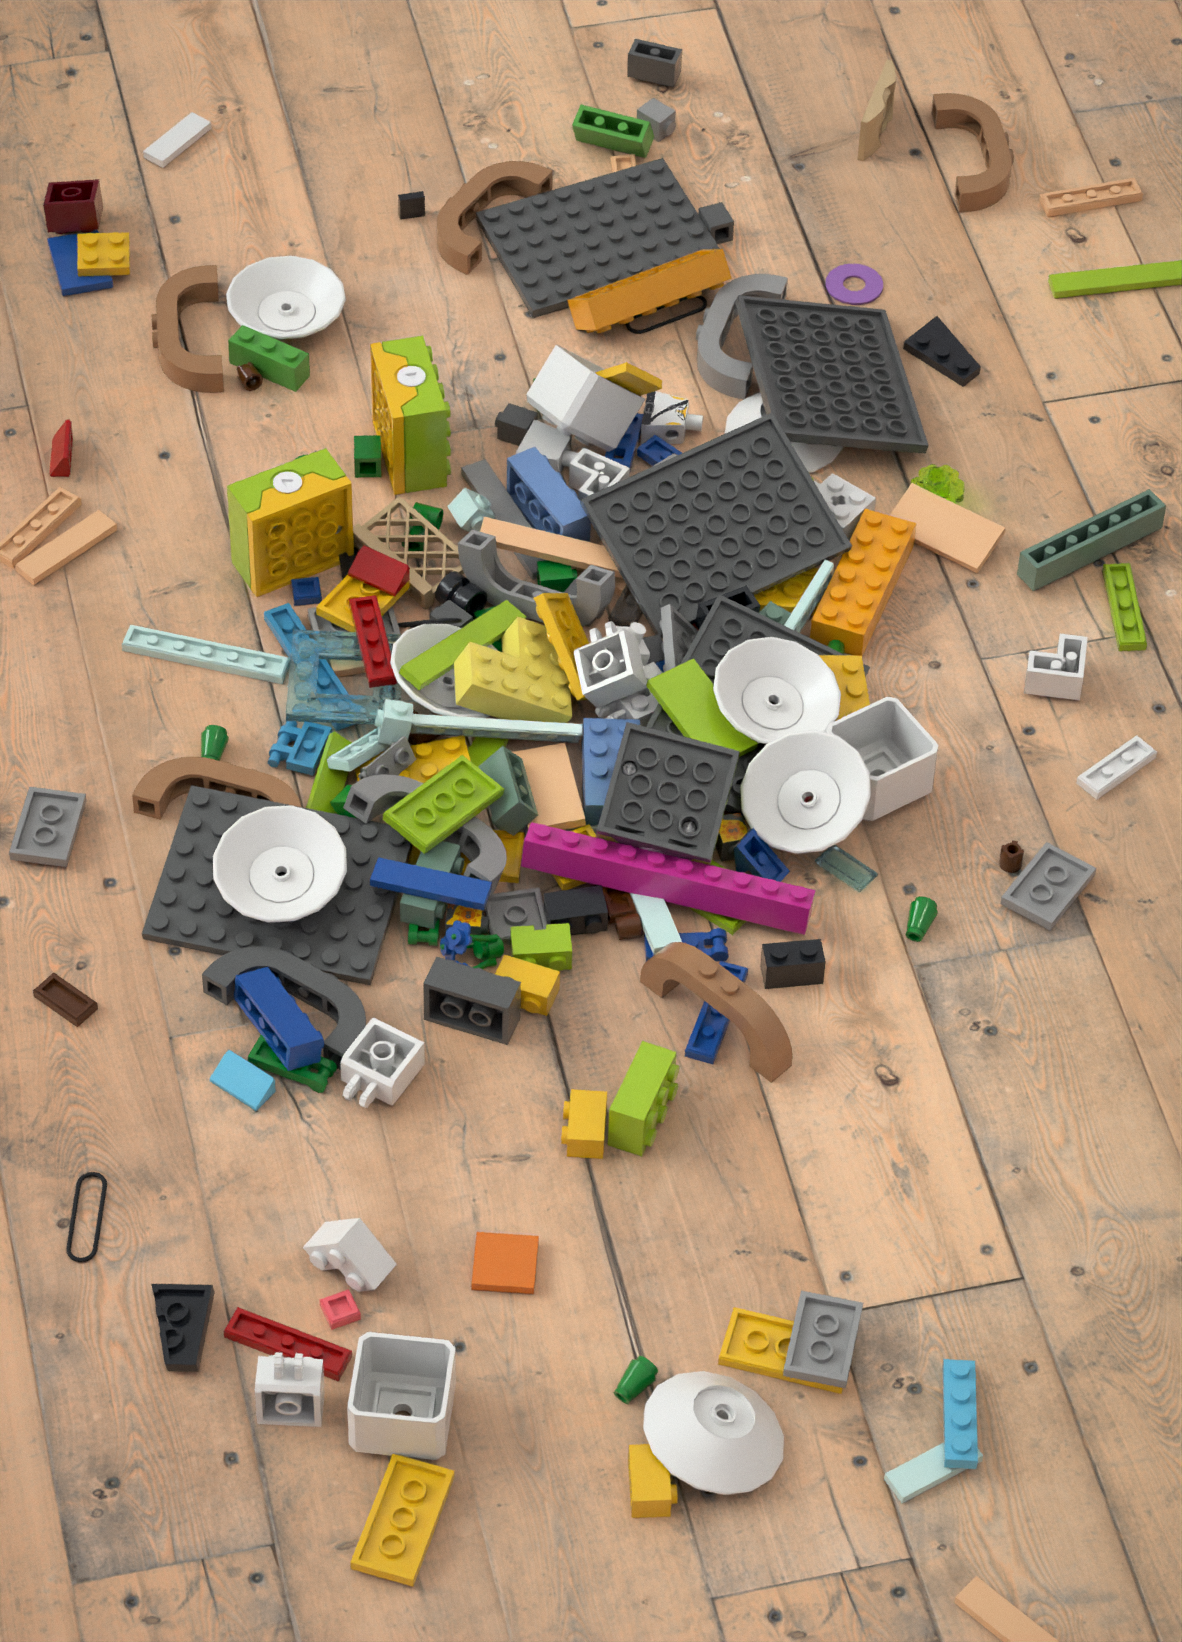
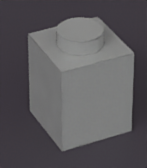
(660, 116)

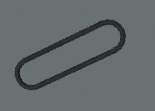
(670, 320)
(431, 621)
(99, 1219)

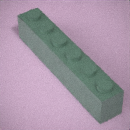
(1091, 540)

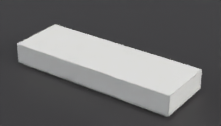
(177, 139)
(1116, 767)

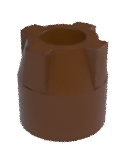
(249, 376)
(1011, 857)
(628, 926)

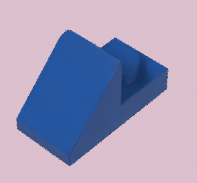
(757, 857)

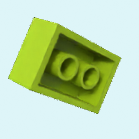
(643, 1099)

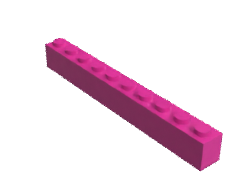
(667, 878)

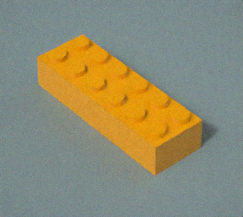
(649, 290)
(863, 581)

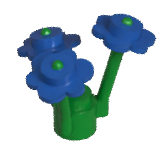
(458, 940)

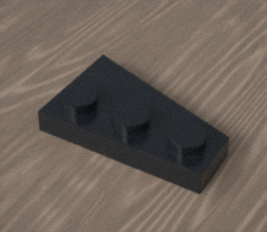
(943, 352)
(183, 1323)

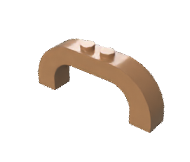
(978, 118)
(459, 211)
(181, 367)
(177, 775)
(757, 1021)

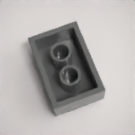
(472, 1000)

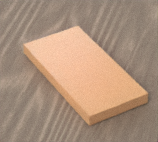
(949, 528)
(553, 786)

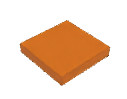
(505, 1262)

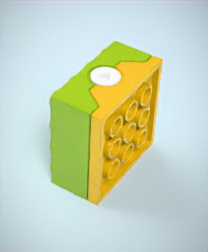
(410, 414)
(290, 521)

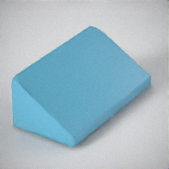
(243, 1080)

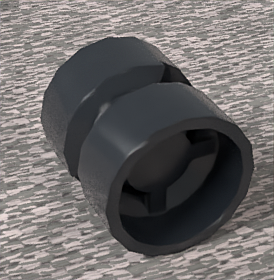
(461, 592)

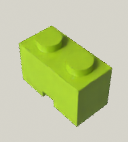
(543, 947)

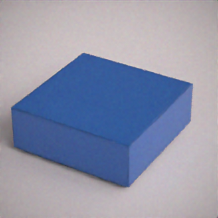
(306, 591)

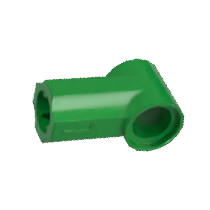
(430, 513)

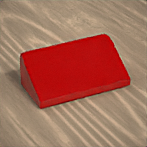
(62, 451)
(380, 571)

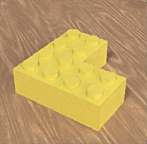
(514, 683)

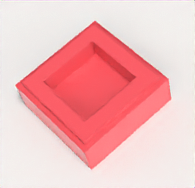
(340, 1309)

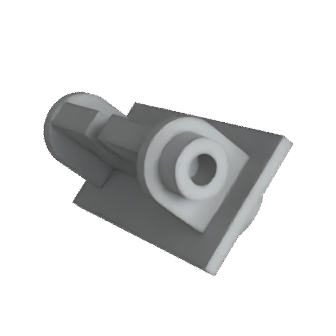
(392, 761)

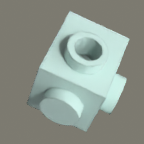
(470, 509)
(394, 721)

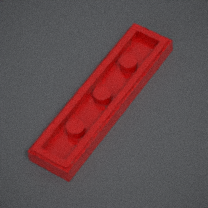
(372, 641)
(274, 1337)

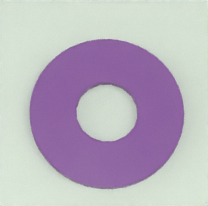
(838, 275)

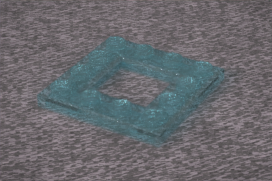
(302, 698)

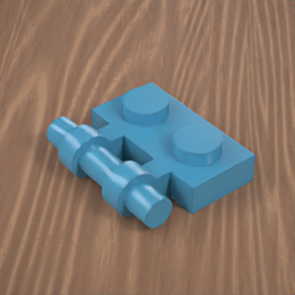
(307, 749)

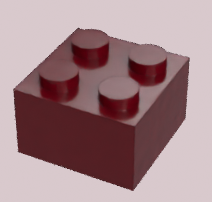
(73, 206)

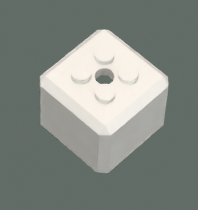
(582, 401)
(895, 752)
(396, 1376)

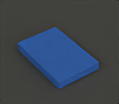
(64, 258)

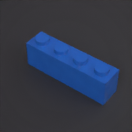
(278, 1018)

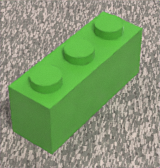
(613, 131)
(271, 357)

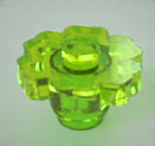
(941, 481)

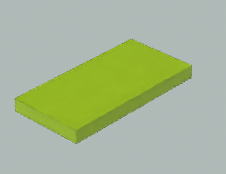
(692, 706)
(443, 804)

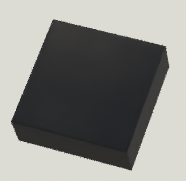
(411, 205)

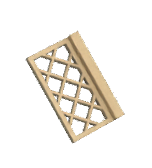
(419, 588)

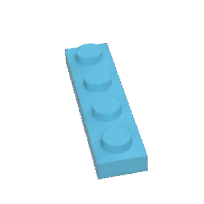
(960, 1414)

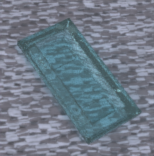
(846, 868)

